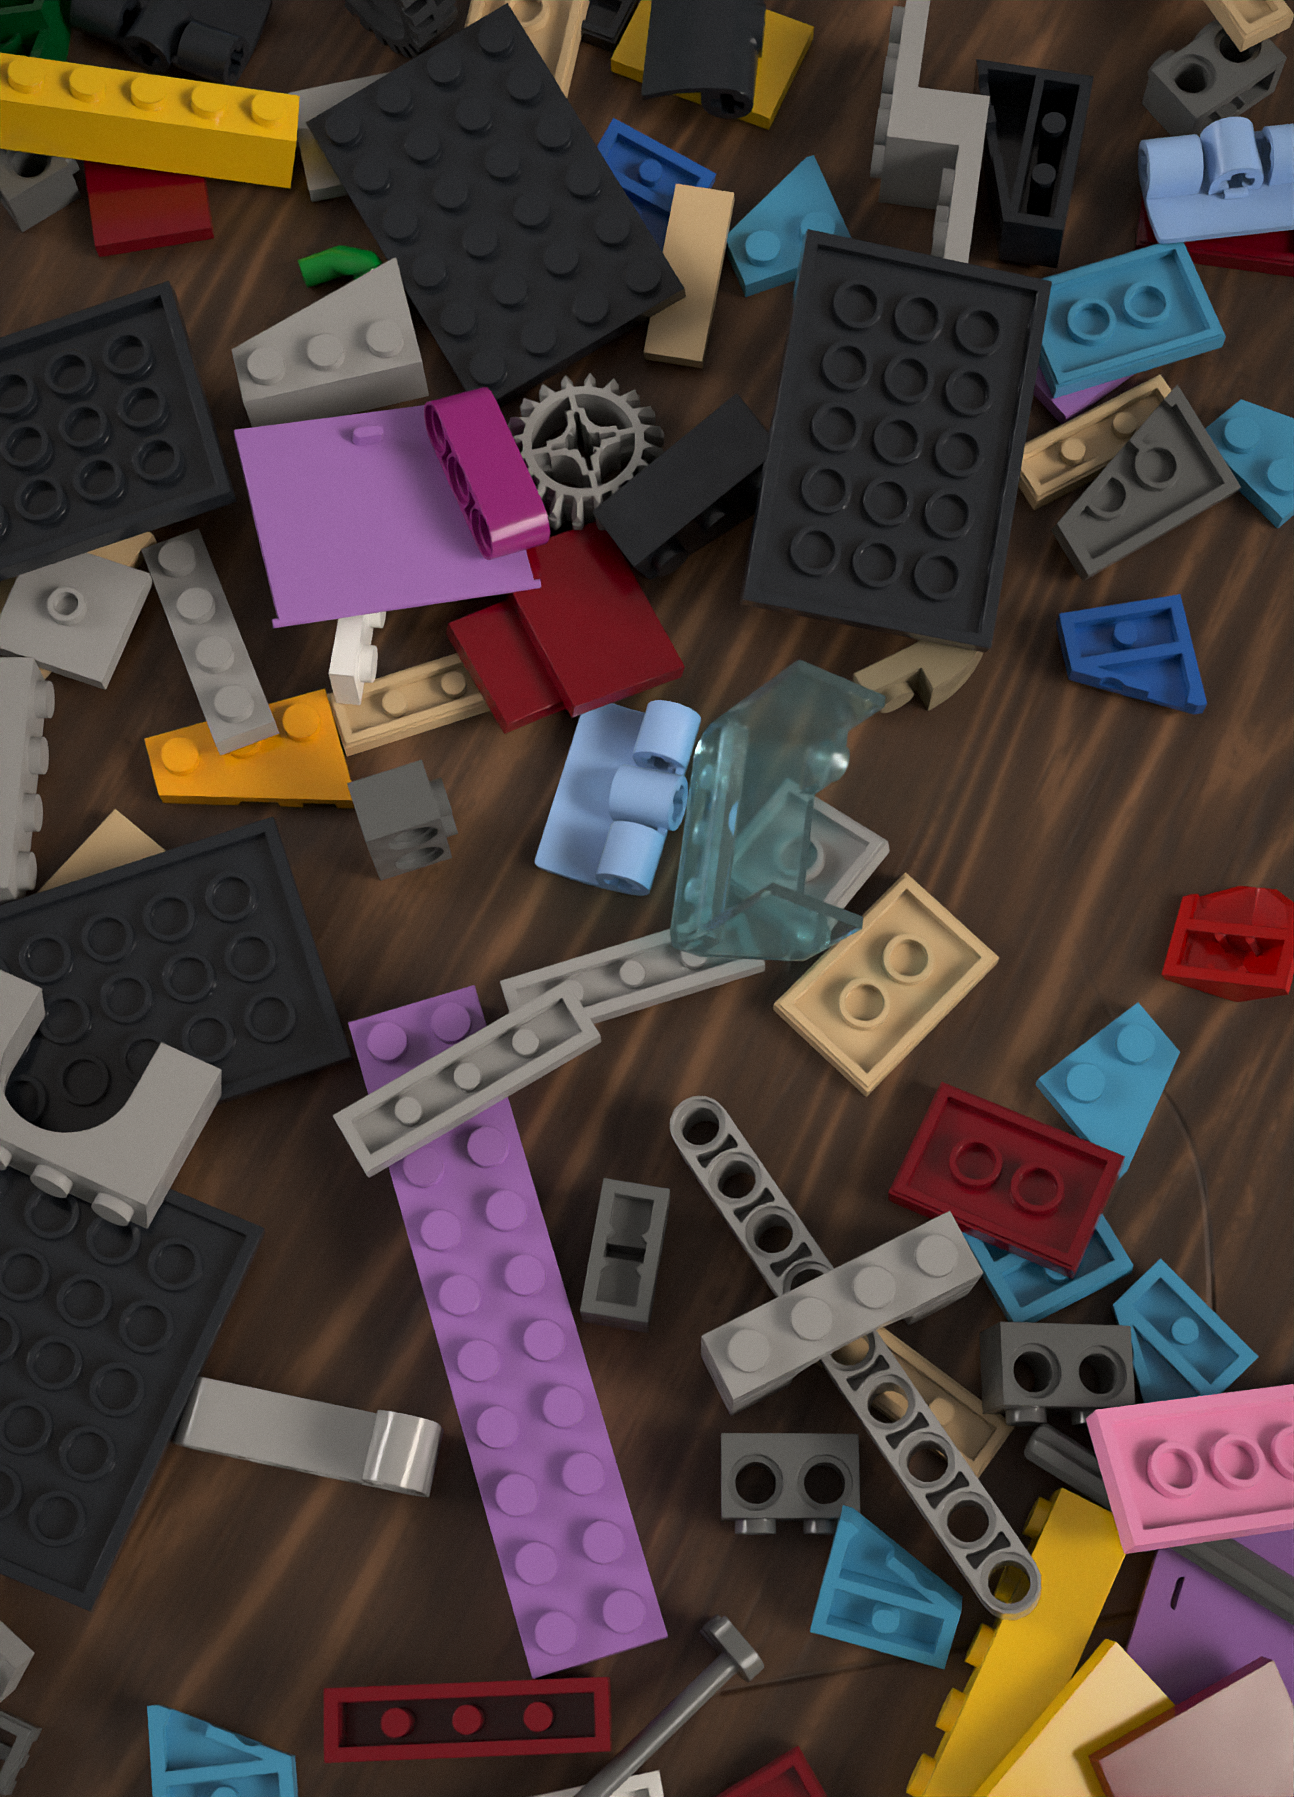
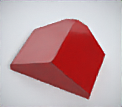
(1234, 944)

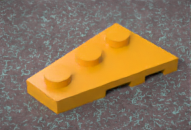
(289, 768)

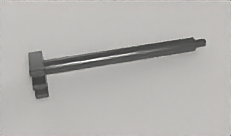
(734, 1658)

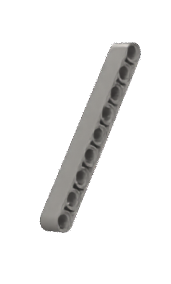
(864, 1381)

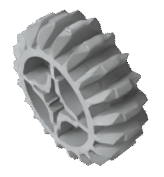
(627, 438)

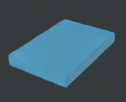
(1125, 318)

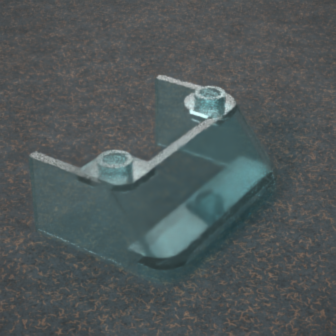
(753, 820)

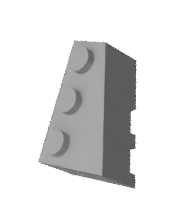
(335, 355)

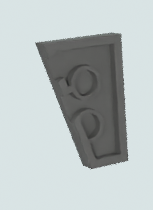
(1146, 490)

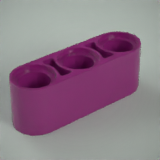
(486, 473)

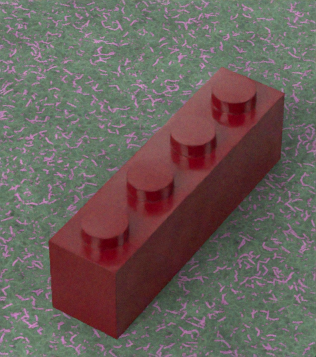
(467, 1719)

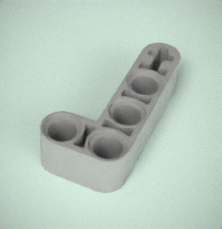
(311, 1436)

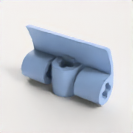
(1219, 182)
(620, 796)

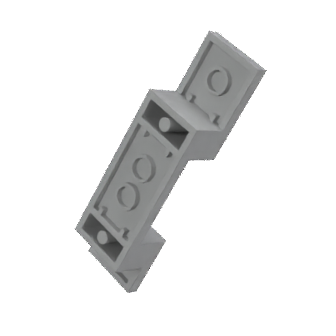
(928, 139)

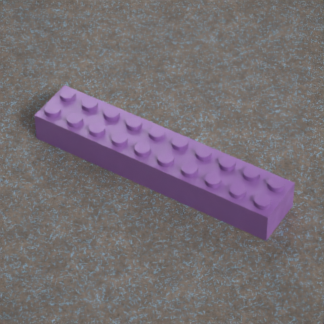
(515, 1363)

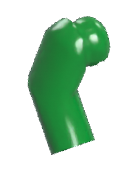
(336, 263)

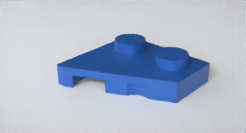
(649, 174)
(1135, 651)

